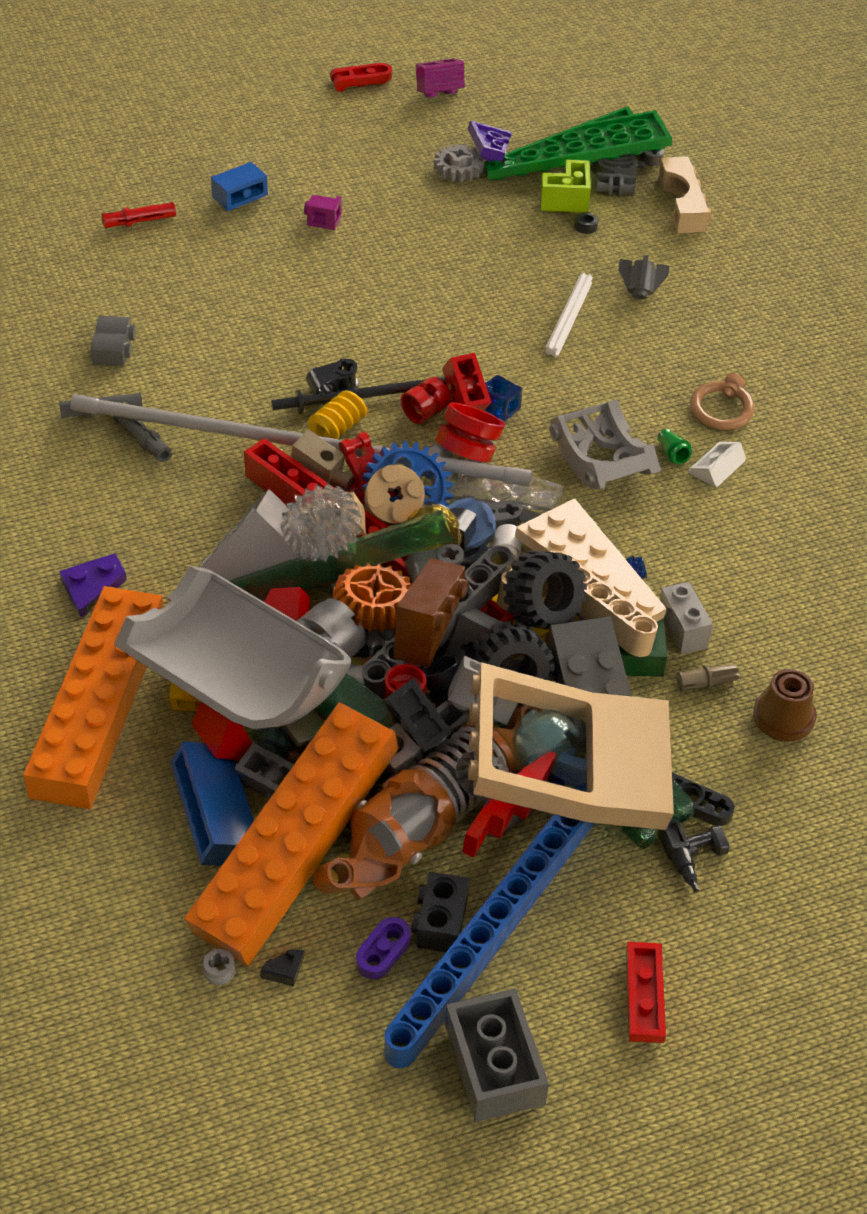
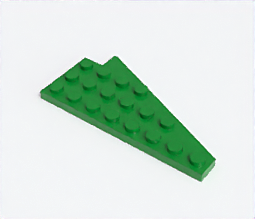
(596, 139)

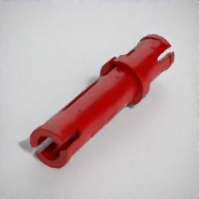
(136, 215)

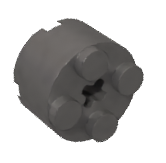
(334, 623)

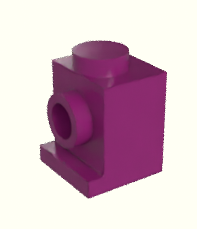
(323, 211)

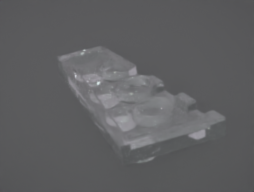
(539, 496)

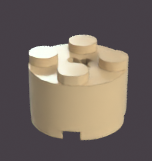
(390, 478)

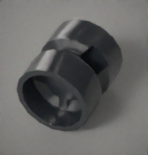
(440, 676)

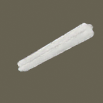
(568, 315)

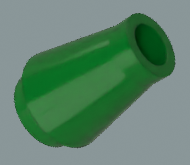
(675, 447)

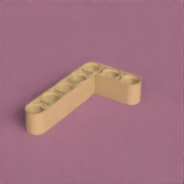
(632, 626)

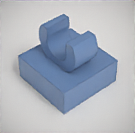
(571, 768)

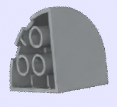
(253, 543)

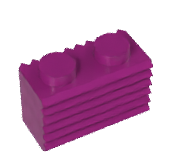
(440, 76)

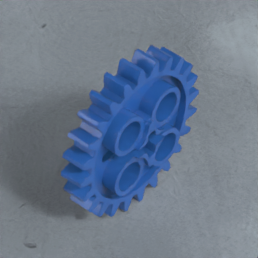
(420, 463)

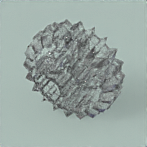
(326, 517)

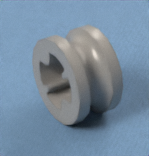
(211, 972)

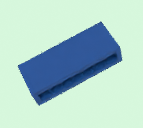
(212, 801)

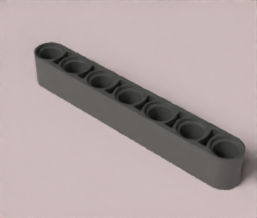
(483, 585)

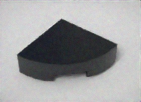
(283, 968)

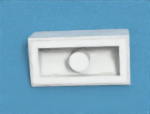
(719, 463)

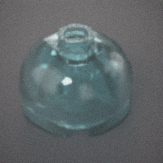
(543, 733)

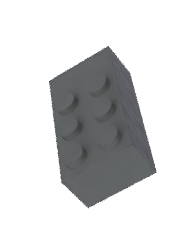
(589, 660)

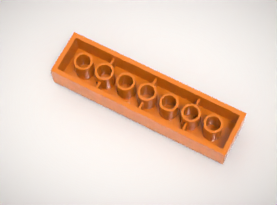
(89, 706)
(292, 834)

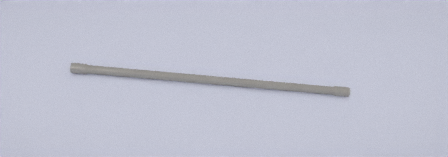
(94, 406)

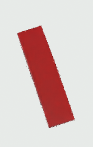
(497, 814)

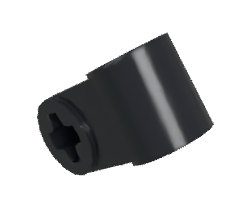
(333, 377)

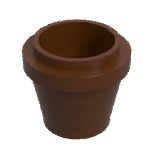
(786, 706)

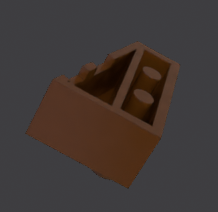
(428, 610)

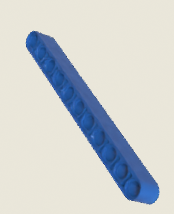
(485, 929)

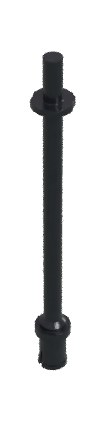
(322, 398)

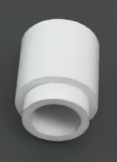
(505, 537)

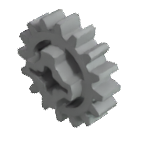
(458, 163)

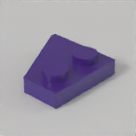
(87, 580)

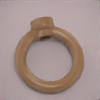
(731, 388)

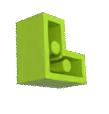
(567, 190)

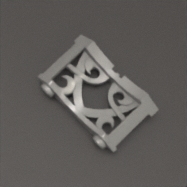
(634, 453)

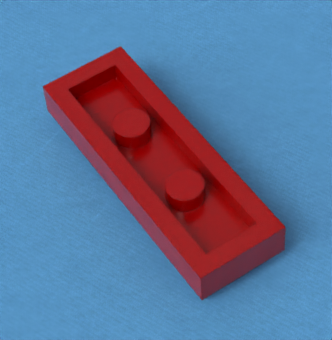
(645, 992)

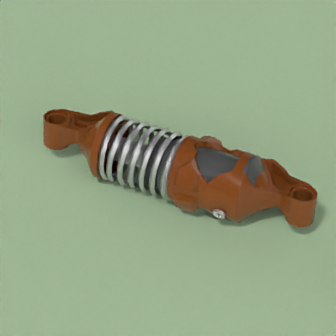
(412, 813)

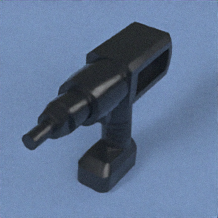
(681, 848)

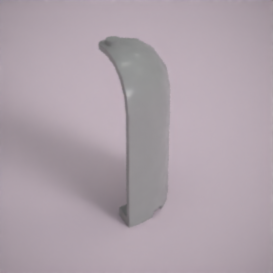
(235, 652)

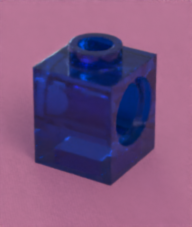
(504, 397)

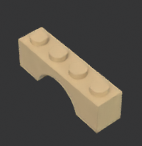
(690, 210)

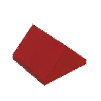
(220, 734)

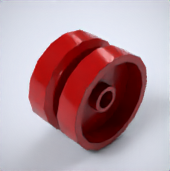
(470, 432)

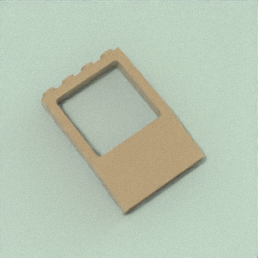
(624, 752)

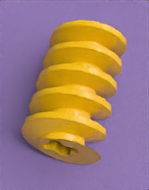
(338, 415)

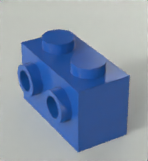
(239, 186)

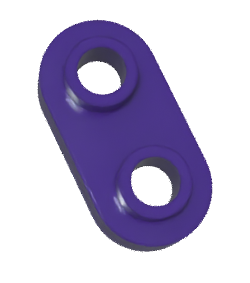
(381, 950)

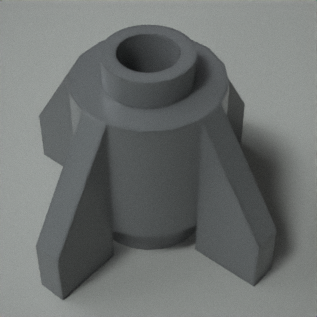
(642, 278)

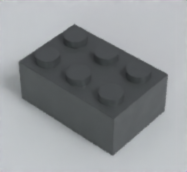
(496, 1055)

